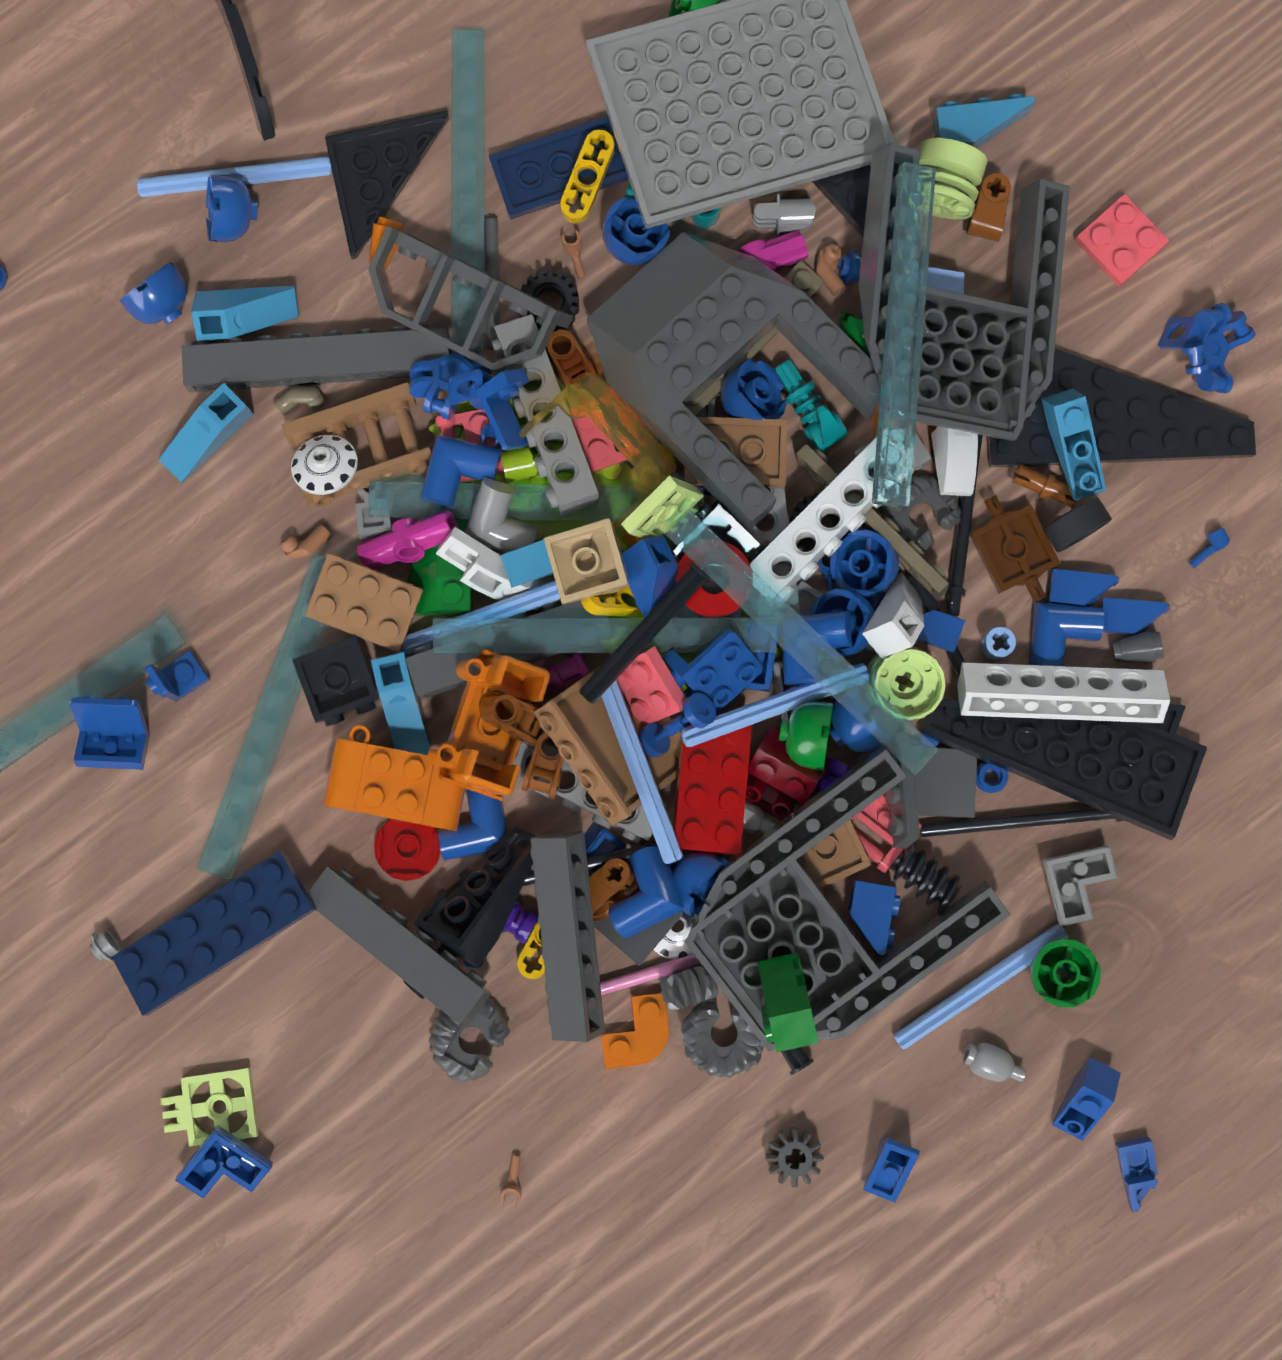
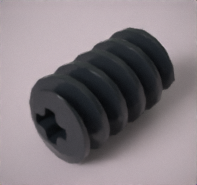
(926, 877)

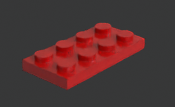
(713, 793)

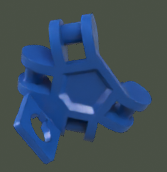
(1207, 344)
(450, 373)

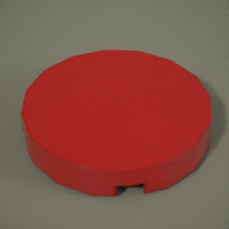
(407, 849)

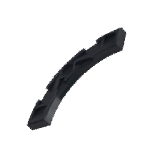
(248, 67)

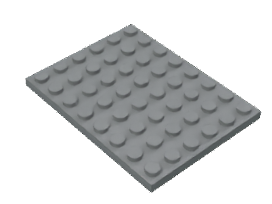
(737, 102)

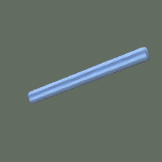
(246, 174)
(503, 609)
(759, 711)
(641, 774)
(975, 989)

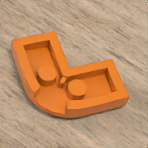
(644, 1042)

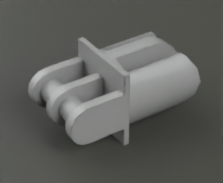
(785, 215)

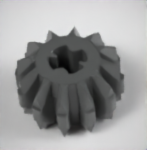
(688, 988)
(803, 1165)

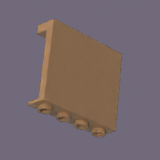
(593, 751)

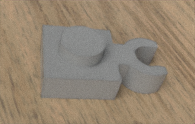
(369, 526)

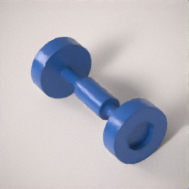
(697, 710)

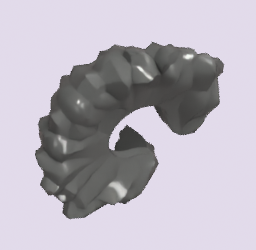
(925, 491)
(447, 1050)
(712, 1058)

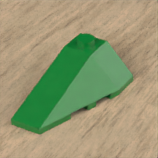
(441, 583)

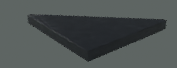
(374, 167)

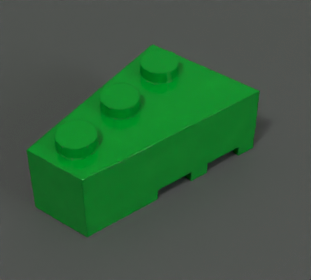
(787, 1010)

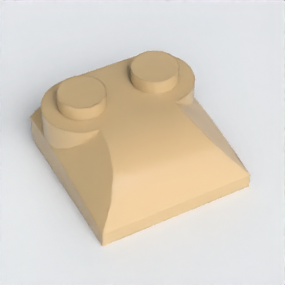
(587, 561)

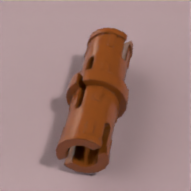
(1043, 484)

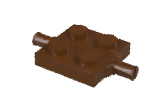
(1014, 549)

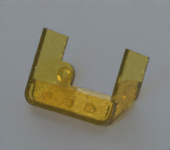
(597, 400)

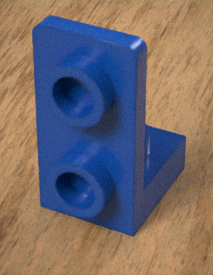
(495, 403)
(177, 678)

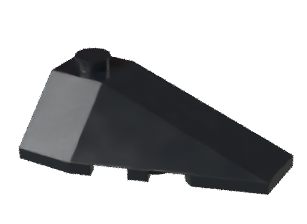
(476, 907)

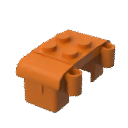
(477, 752)
(391, 784)

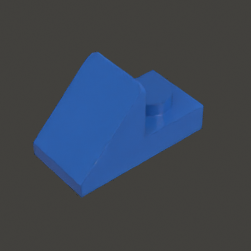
(890, 1169)

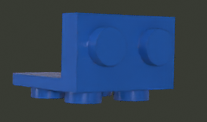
(718, 671)
(110, 733)

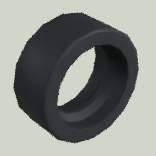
(1077, 524)

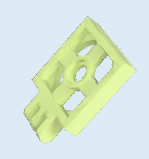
(664, 513)
(186, 1111)

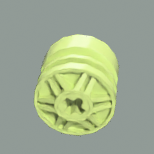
(957, 173)
(924, 684)

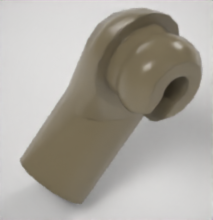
(300, 394)

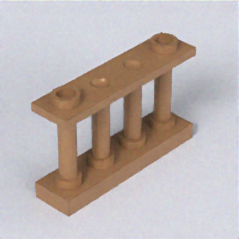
(364, 412)

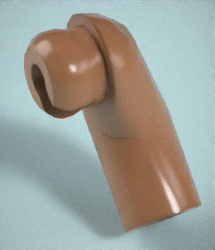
(827, 267)
(306, 547)

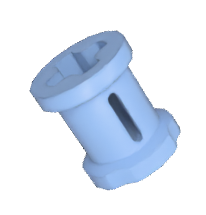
(1008, 644)

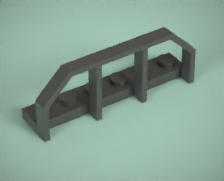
(466, 275)

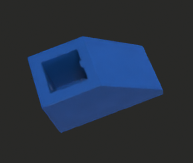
(650, 571)
(871, 912)
(1087, 1099)

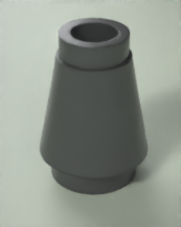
(1139, 648)

